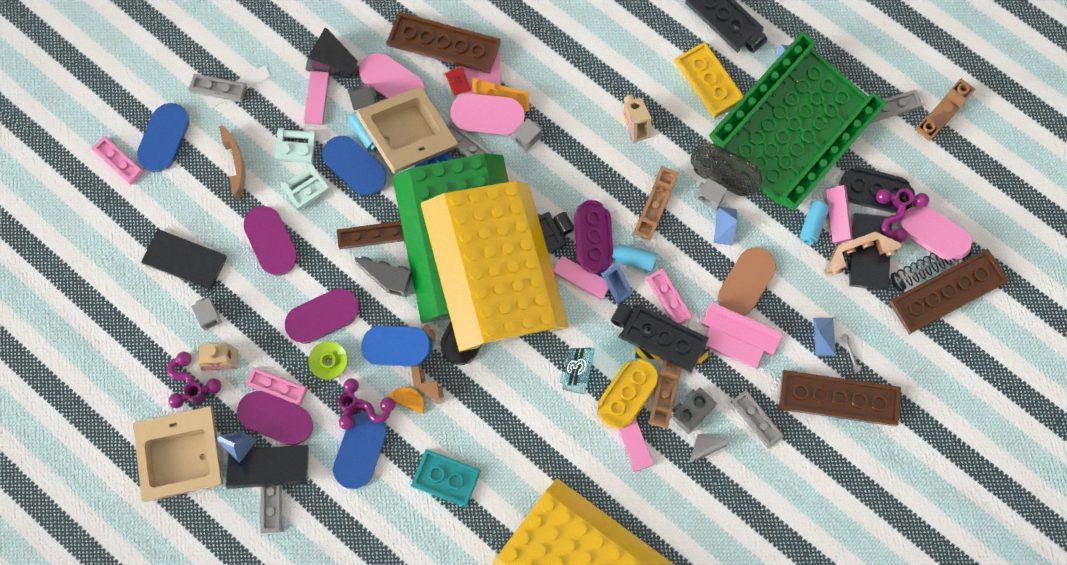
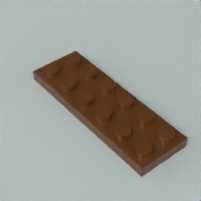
(444, 42)
(948, 291)
(839, 398)

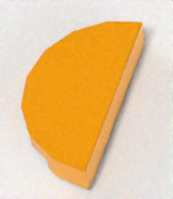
(408, 398)

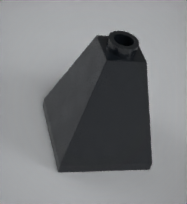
(331, 57)

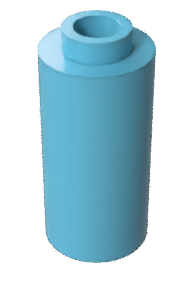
(361, 132)
(814, 222)
(634, 257)

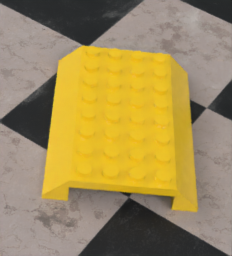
(493, 264)
(573, 531)

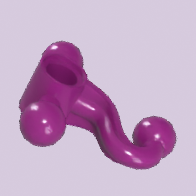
(884, 196)
(176, 400)
(347, 421)

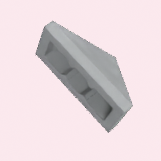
(705, 446)

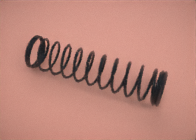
(901, 281)

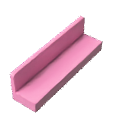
(742, 328)

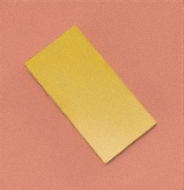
(709, 79)

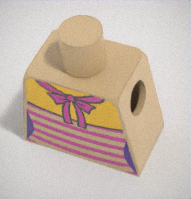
(637, 118)
(216, 357)

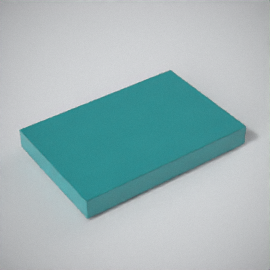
(446, 478)

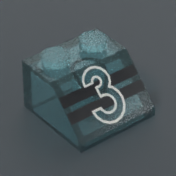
(578, 369)

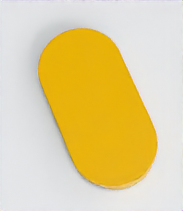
(627, 394)

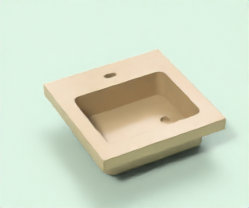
(407, 129)
(177, 457)

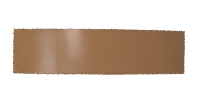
(237, 181)
(656, 203)
(665, 395)

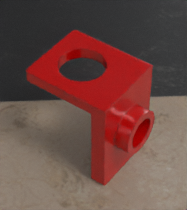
(457, 81)

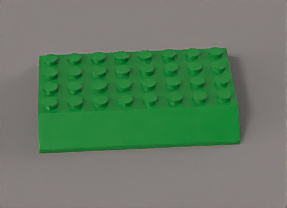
(796, 122)
(420, 185)

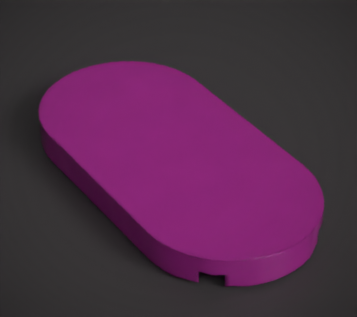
(593, 236)
(270, 240)
(321, 316)
(275, 418)

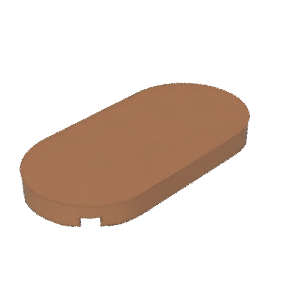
(747, 281)

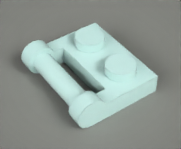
(295, 151)
(308, 190)

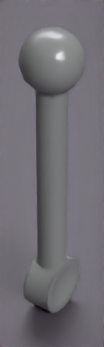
(857, 368)

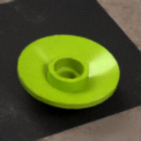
(321, 354)

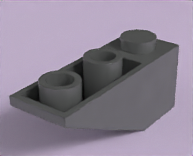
(390, 278)

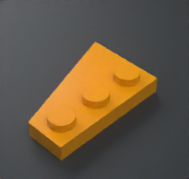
(486, 88)

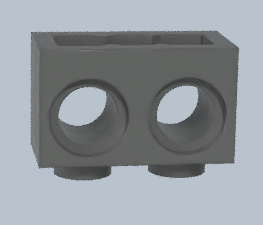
(362, 96)
(697, 413)

